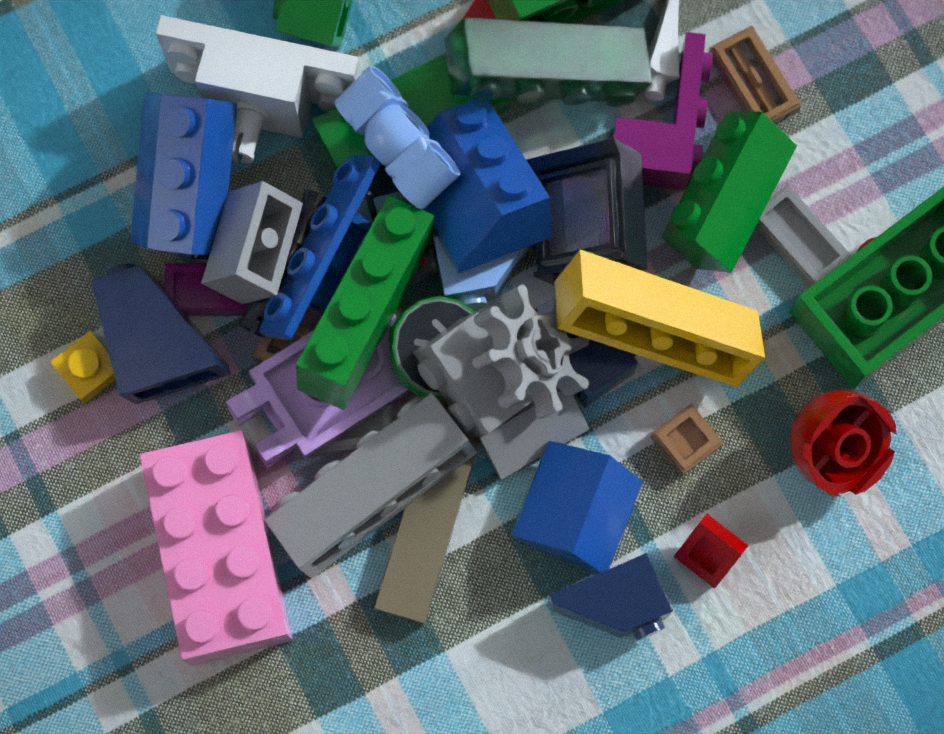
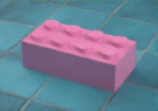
(215, 548)

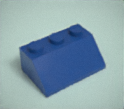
(182, 172)
(497, 197)

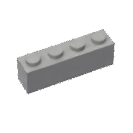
(369, 485)

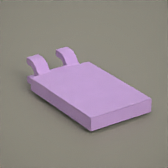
(303, 419)

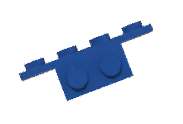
(326, 252)

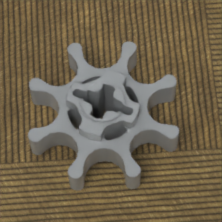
(530, 352)

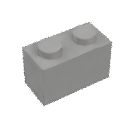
(252, 243)
(468, 391)

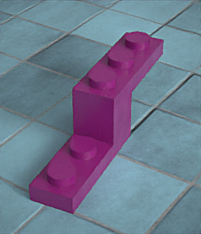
(667, 148)

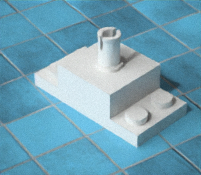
(265, 77)

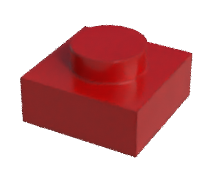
(710, 551)

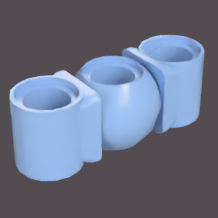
(397, 137)

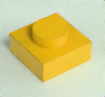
(85, 367)

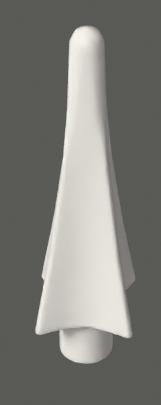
(664, 52)

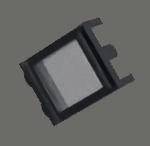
(592, 206)

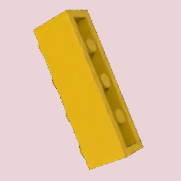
(658, 319)

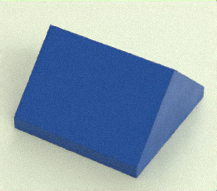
(577, 506)

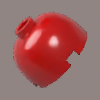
(842, 441)

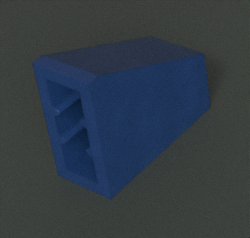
(151, 338)

